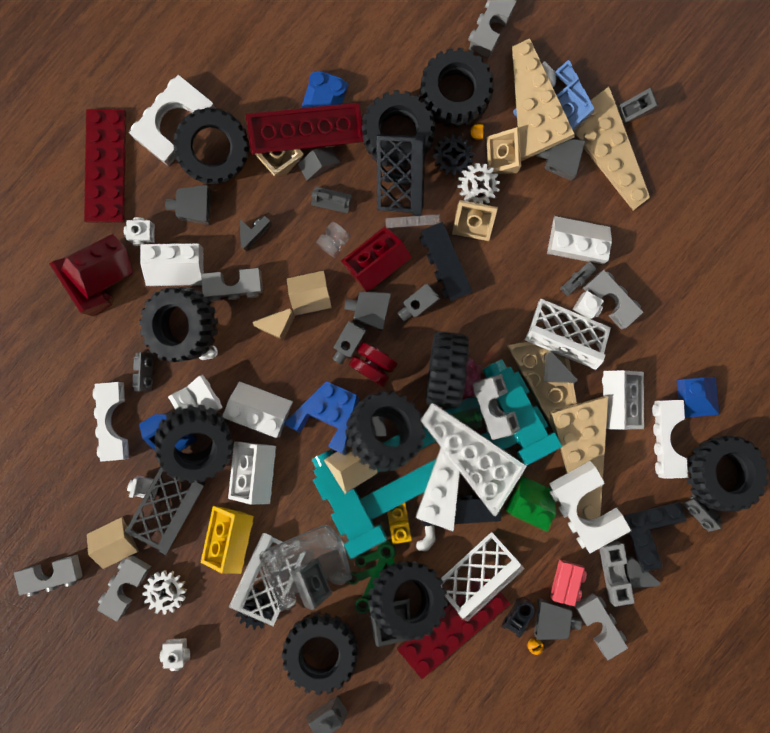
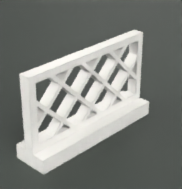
(565, 345)
(248, 580)
(488, 590)

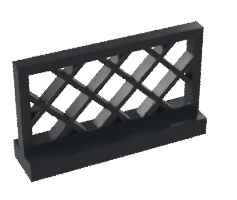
(417, 173)

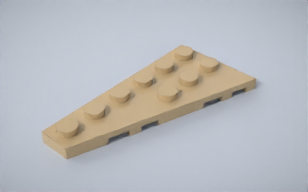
(538, 108)
(611, 149)
(549, 395)
(582, 437)

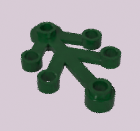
(372, 572)

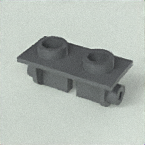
(331, 199)
(143, 380)
(708, 519)

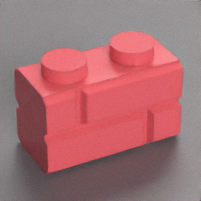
(568, 582)

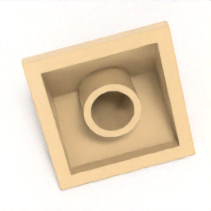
(504, 152)
(280, 162)
(474, 220)
(308, 293)
(276, 324)
(348, 469)
(110, 543)

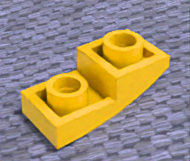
(399, 524)

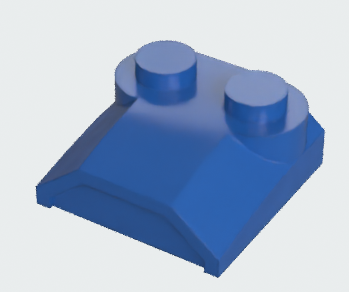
(324, 90)

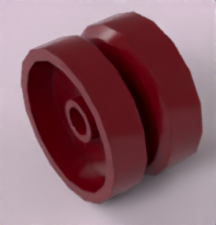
(372, 365)

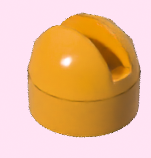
(477, 131)
(533, 643)

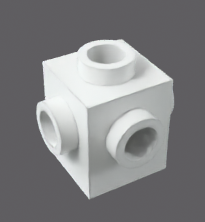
(139, 231)
(175, 654)

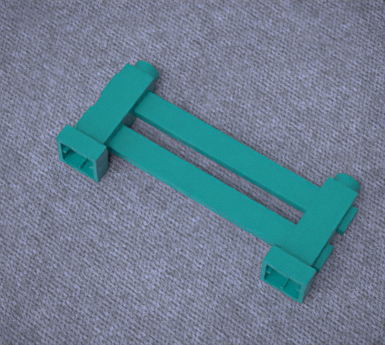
(355, 514)

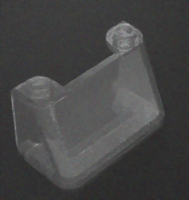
(288, 555)

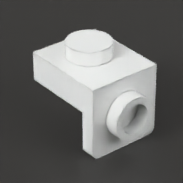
(140, 486)

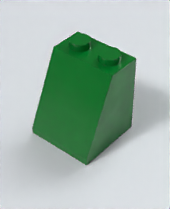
(532, 503)

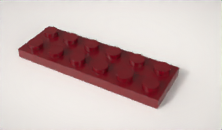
(304, 128)
(105, 166)
(453, 632)

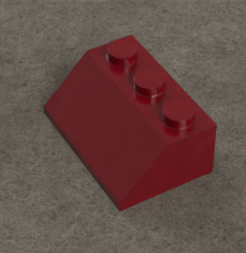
(376, 258)
(98, 266)
(90, 306)

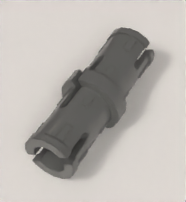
(579, 278)

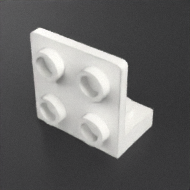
(196, 393)

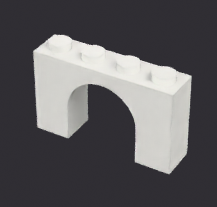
(147, 130)
(569, 490)

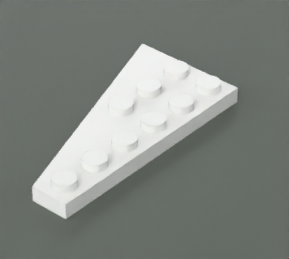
(482, 463)

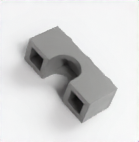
(484, 38)
(249, 284)
(625, 309)
(498, 422)
(32, 578)
(617, 585)
(115, 602)
(609, 640)

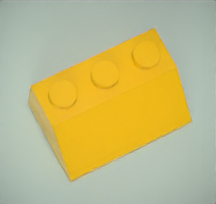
(227, 540)

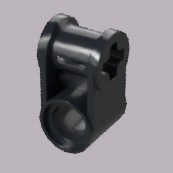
(516, 620)

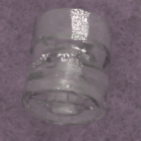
(333, 239)

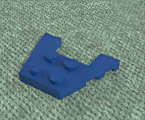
(330, 406)

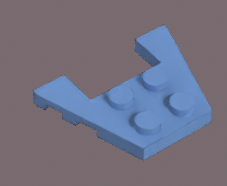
(573, 97)

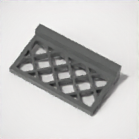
(177, 519)

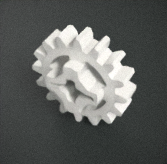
(484, 179)
(157, 591)

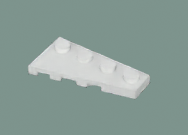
(440, 495)

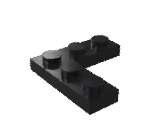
(642, 523)

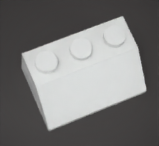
(580, 240)
(171, 264)
(625, 399)
(257, 409)
(252, 473)

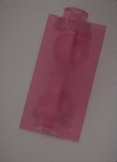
(473, 375)

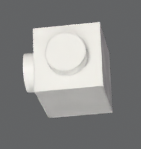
(588, 305)

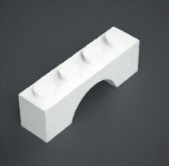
(107, 398)
(667, 415)

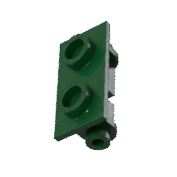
(470, 418)

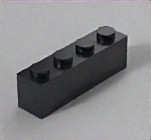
(446, 262)
(471, 510)

